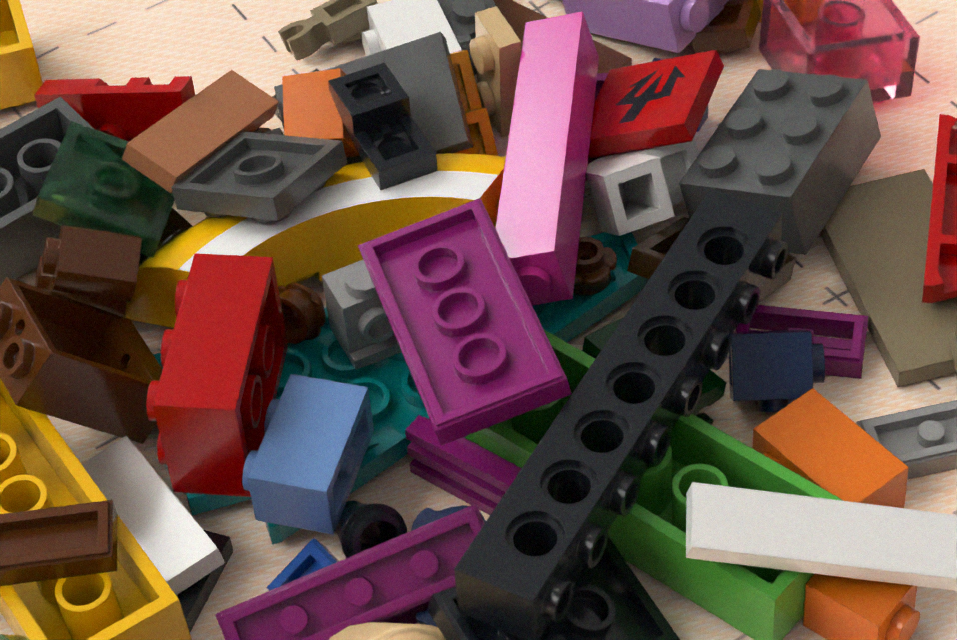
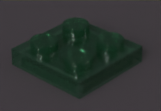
(100, 191)

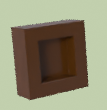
(730, 29)

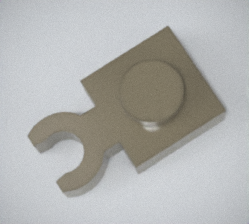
(332, 21)

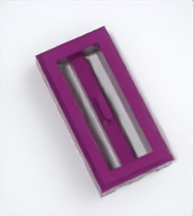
(841, 356)
(459, 466)

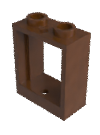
(74, 361)

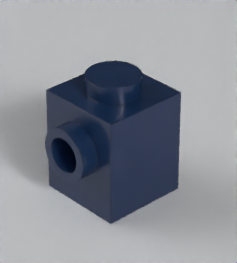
(774, 367)

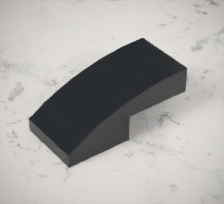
(381, 126)

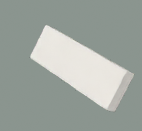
(154, 515)

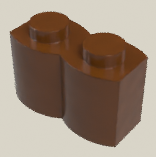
(91, 267)

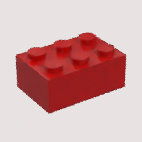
(218, 372)

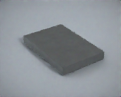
(430, 82)

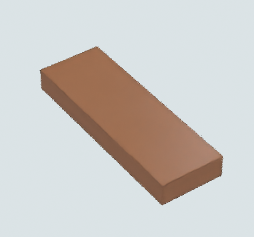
(199, 129)

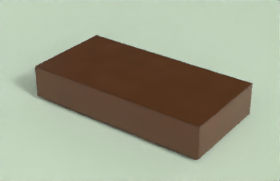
(58, 542)

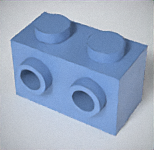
(309, 453)

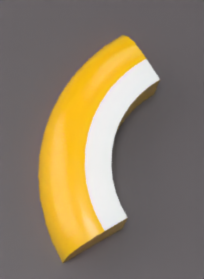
(320, 230)

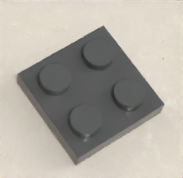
(259, 176)

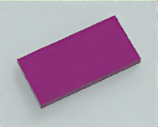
(463, 322)

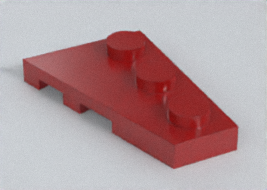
(119, 109)

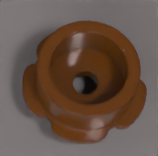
(593, 266)
(301, 312)

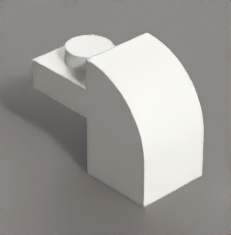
(638, 186)

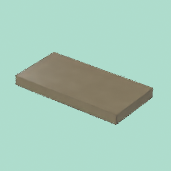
(881, 254)

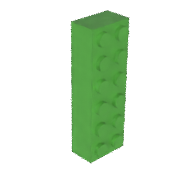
(653, 535)

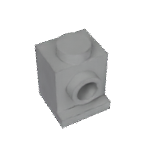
(358, 316)

